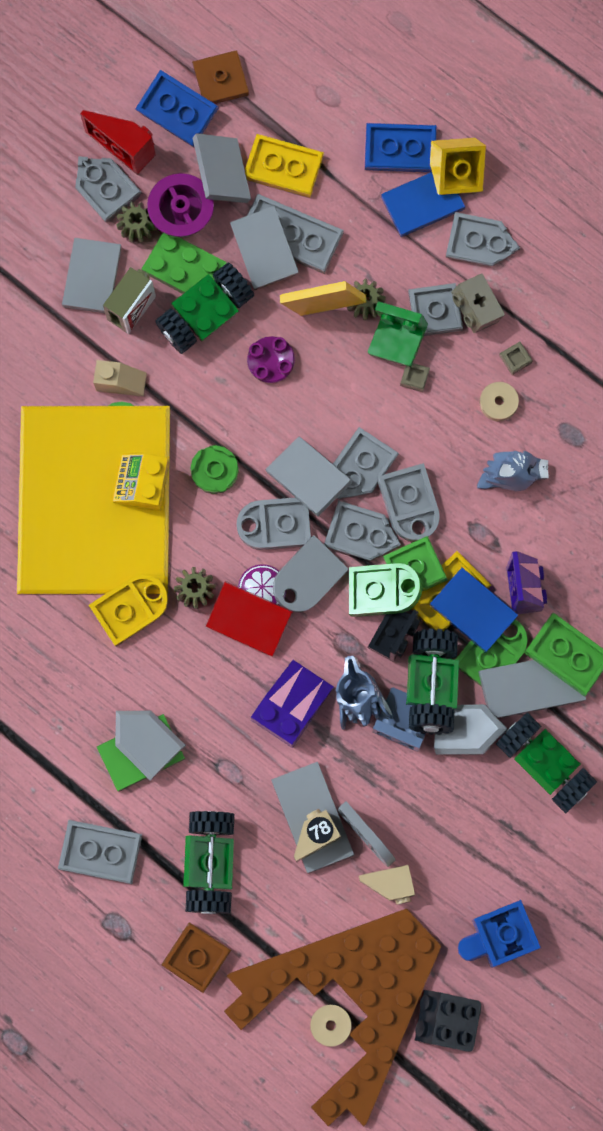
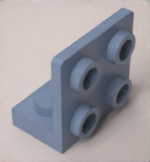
(398, 728)

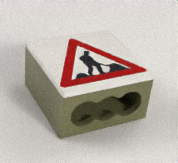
(129, 300)

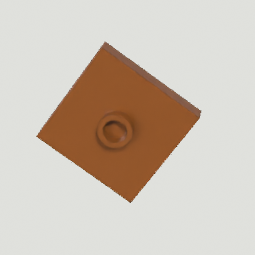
(221, 77)
(196, 957)

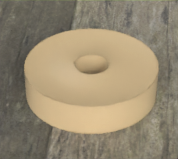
(499, 412)
(342, 1028)

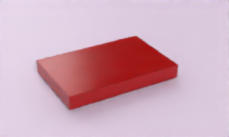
(249, 618)

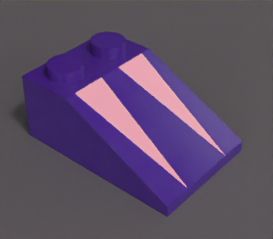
(525, 583)
(291, 703)

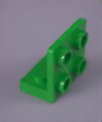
(397, 334)

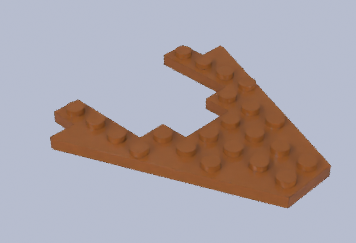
(379, 968)

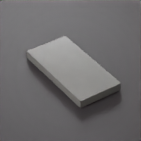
(309, 238)
(524, 689)
(301, 794)

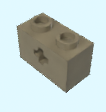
(478, 292)

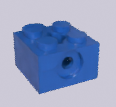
(500, 936)

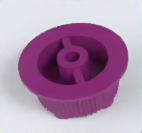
(179, 205)

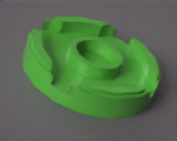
(214, 469)

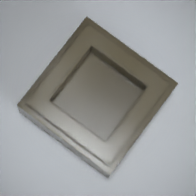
(515, 358)
(415, 377)

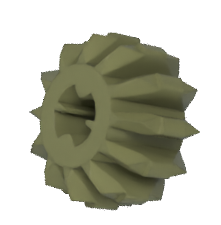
(135, 230)
(374, 295)
(202, 581)

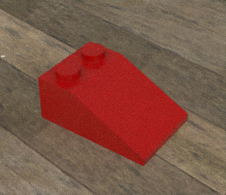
(122, 138)

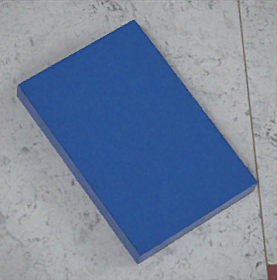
(176, 107)
(399, 147)
(419, 204)
(473, 610)

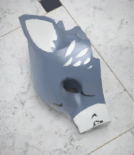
(513, 471)
(359, 695)

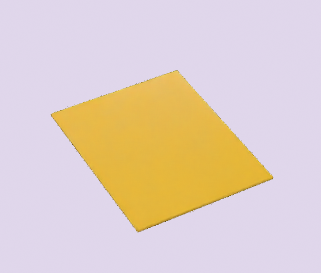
(67, 524)

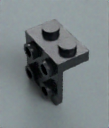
(392, 634)
(448, 1020)

